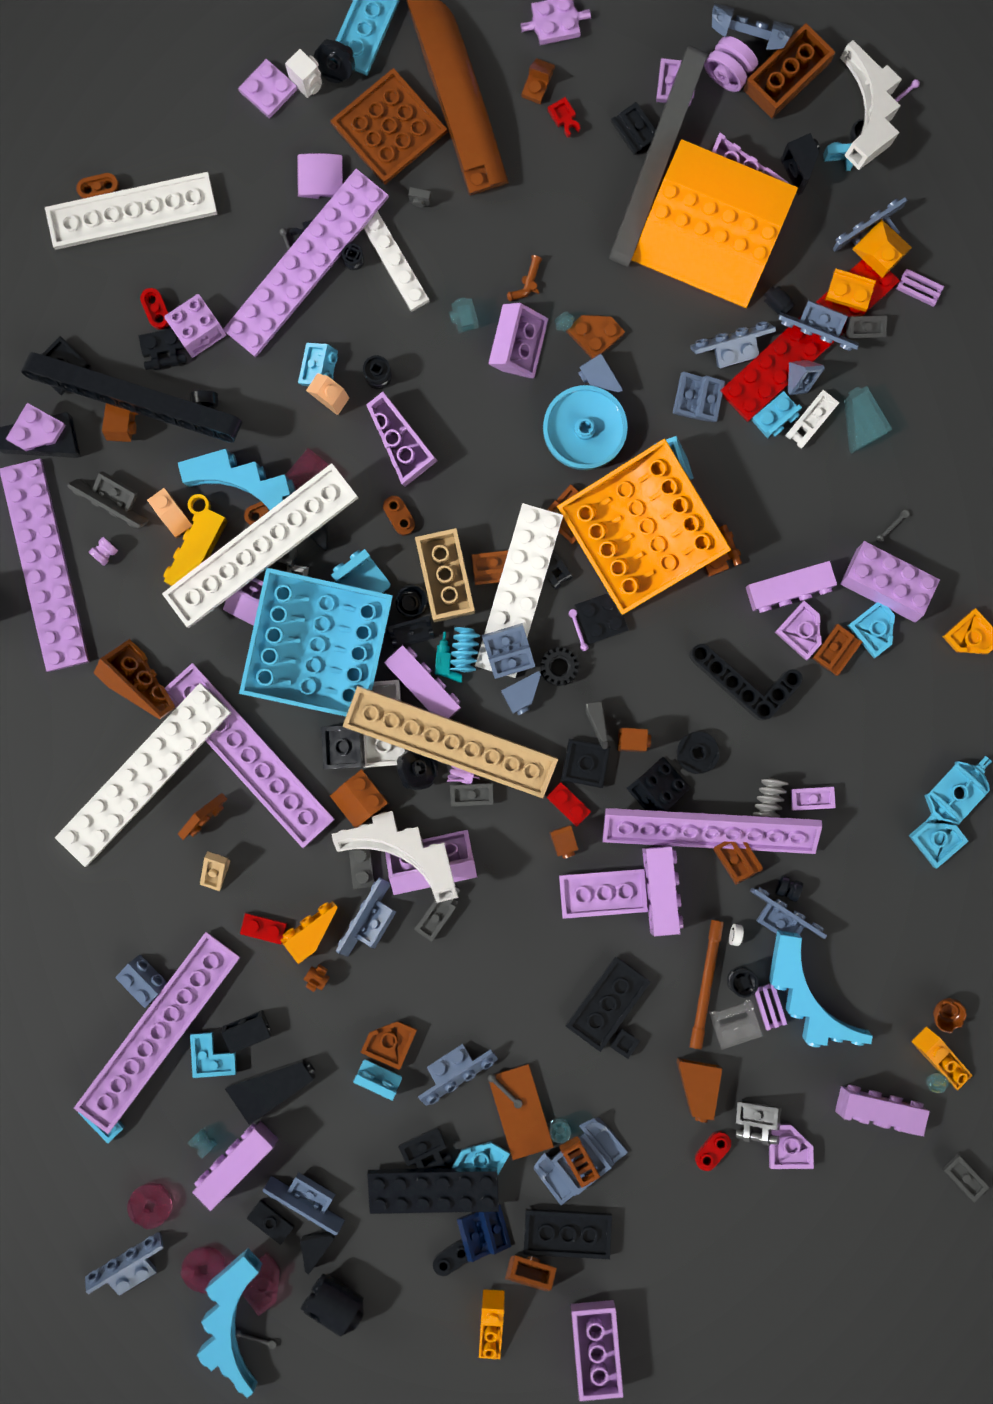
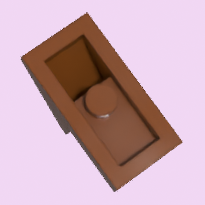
(538, 80)

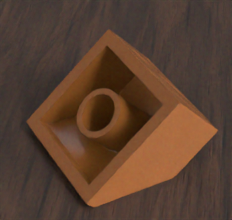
(359, 799)

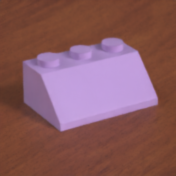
(518, 340)

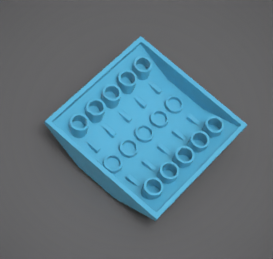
(314, 642)

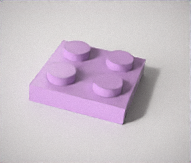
(267, 88)

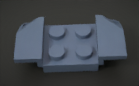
(777, 35)
(602, 1149)

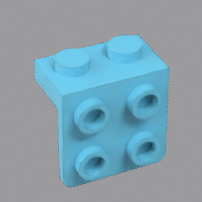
(361, 573)

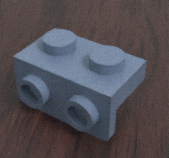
(141, 980)

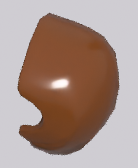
(949, 1015)

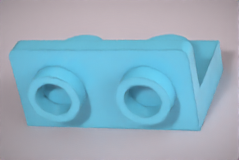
(317, 359)
(776, 414)
(378, 1079)

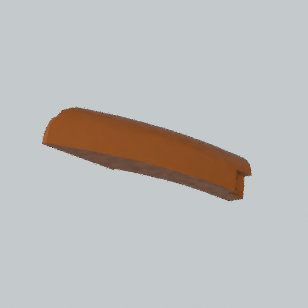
(458, 95)

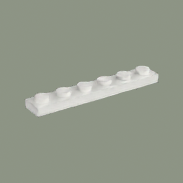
(395, 263)

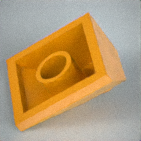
(882, 248)

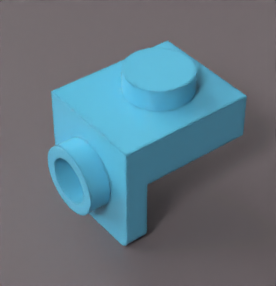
(836, 151)

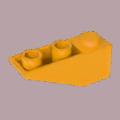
(307, 937)
(941, 1057)
(491, 1324)

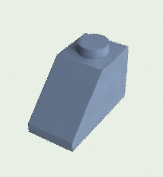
(599, 374)
(521, 694)

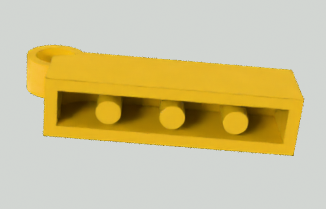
(198, 541)

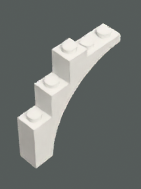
(876, 87)
(406, 844)

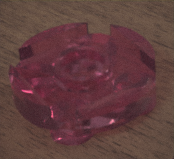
(144, 1217)
(190, 1270)

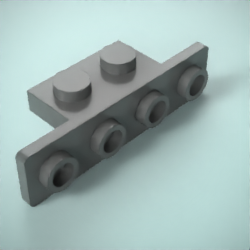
(111, 496)

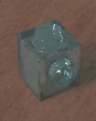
(463, 315)

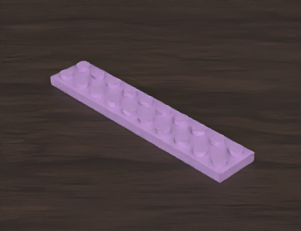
(305, 263)
(44, 565)
(258, 765)
(709, 830)
(157, 1032)

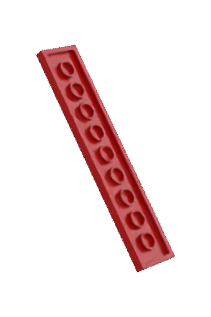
(770, 369)

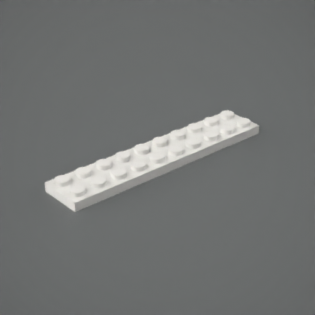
(260, 545)
(143, 775)

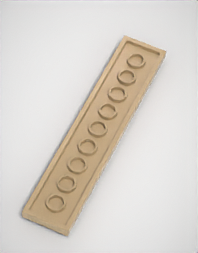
(450, 742)

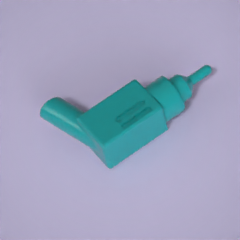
(443, 660)

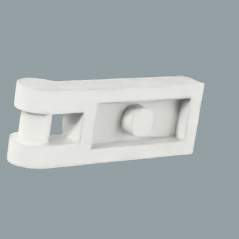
(813, 418)

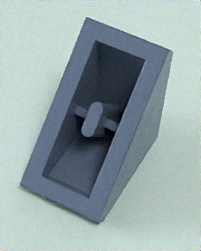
(803, 376)

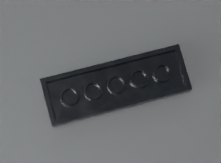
(433, 1190)

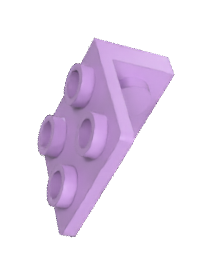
(195, 325)

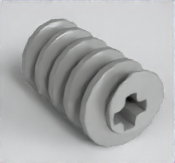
(770, 798)

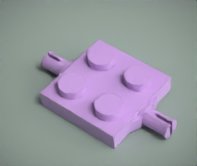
(555, 20)

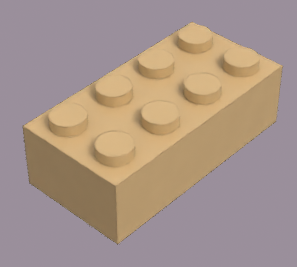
(445, 575)

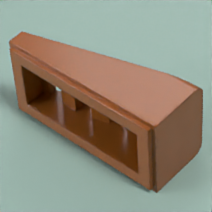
(569, 1147)

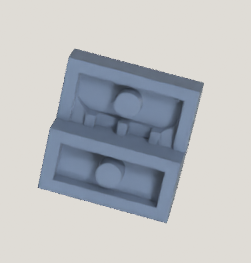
(698, 397)
(508, 650)

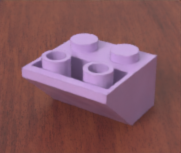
(245, 601)

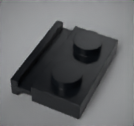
(634, 128)

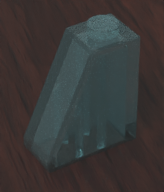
(864, 419)

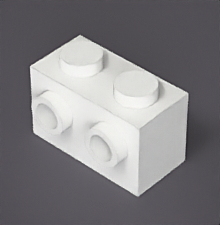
(304, 73)

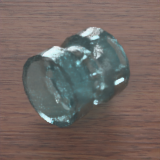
(562, 1133)
(202, 1142)

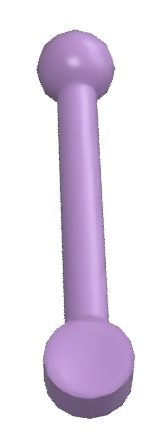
(915, 83)
(573, 613)

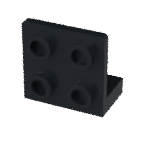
(658, 787)

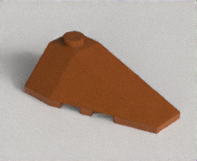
(129, 675)

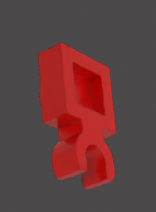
(562, 114)

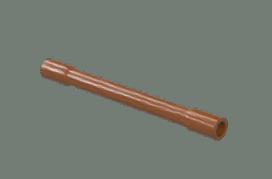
(698, 1030)

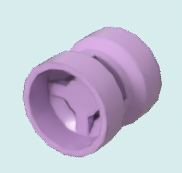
(103, 551)

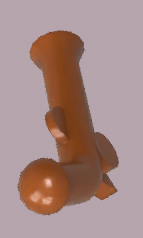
(530, 285)

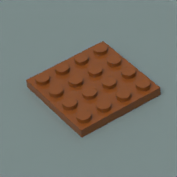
(389, 126)

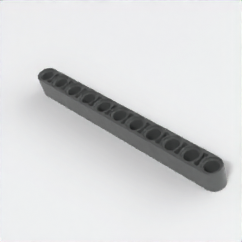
(657, 156)

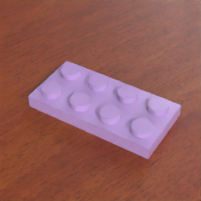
(603, 893)

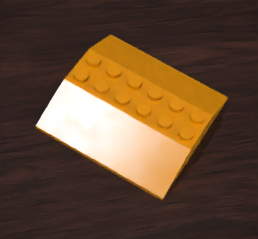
(714, 223)
(644, 527)

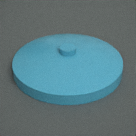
(585, 427)

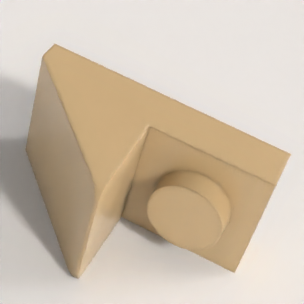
(214, 871)

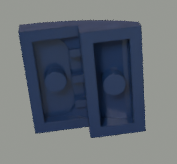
(483, 1234)

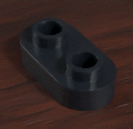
(450, 1257)

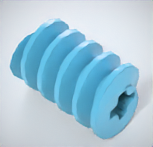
(464, 649)

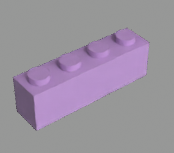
(791, 586)
(421, 683)

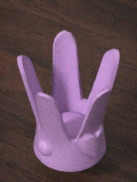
(460, 775)

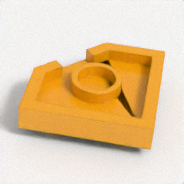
(971, 634)

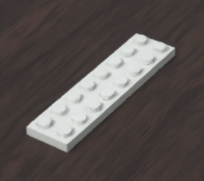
(131, 210)
(522, 573)

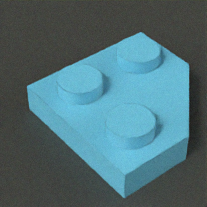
(874, 628)
(938, 841)
(482, 1156)

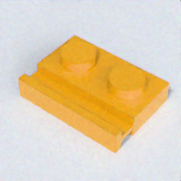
(850, 290)

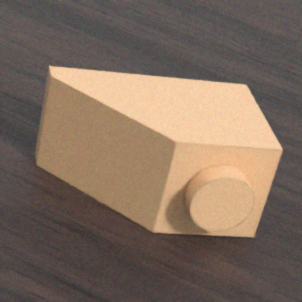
(328, 393)
(169, 512)

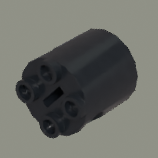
(334, 1305)

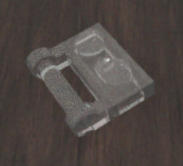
(737, 1031)

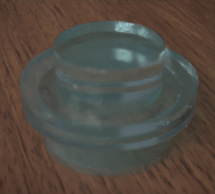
(564, 321)
(937, 1083)

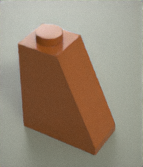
(701, 1087)

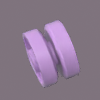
(731, 63)

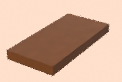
(523, 1126)

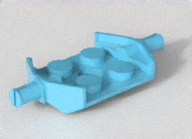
(942, 801)

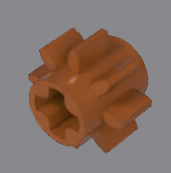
(316, 978)

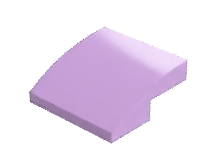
(319, 175)

